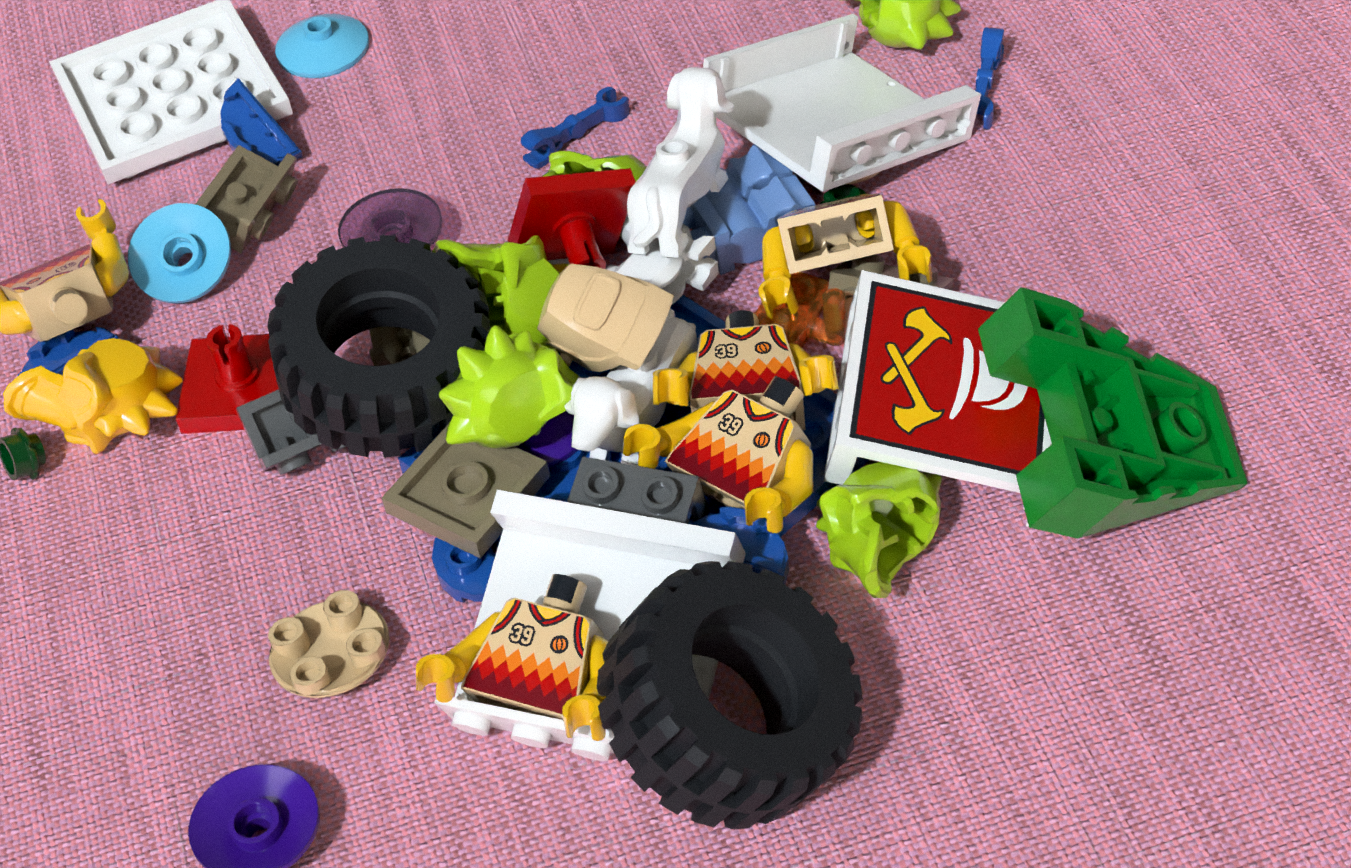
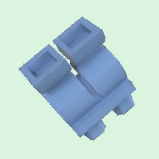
(746, 207)

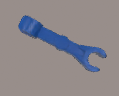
(991, 56)
(551, 139)

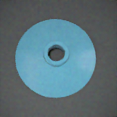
(322, 45)
(165, 239)

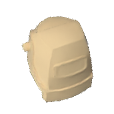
(603, 317)

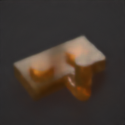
(814, 304)

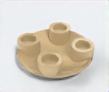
(328, 646)

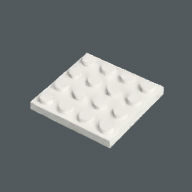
(163, 88)

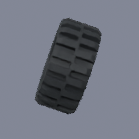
(363, 290)
(682, 741)

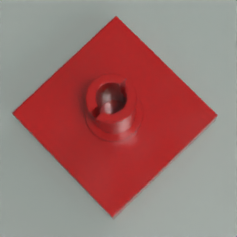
(574, 214)
(222, 376)

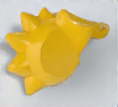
(99, 396)

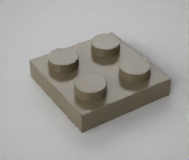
(454, 489)

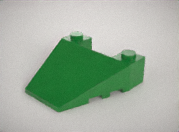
(1121, 426)

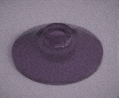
(392, 213)

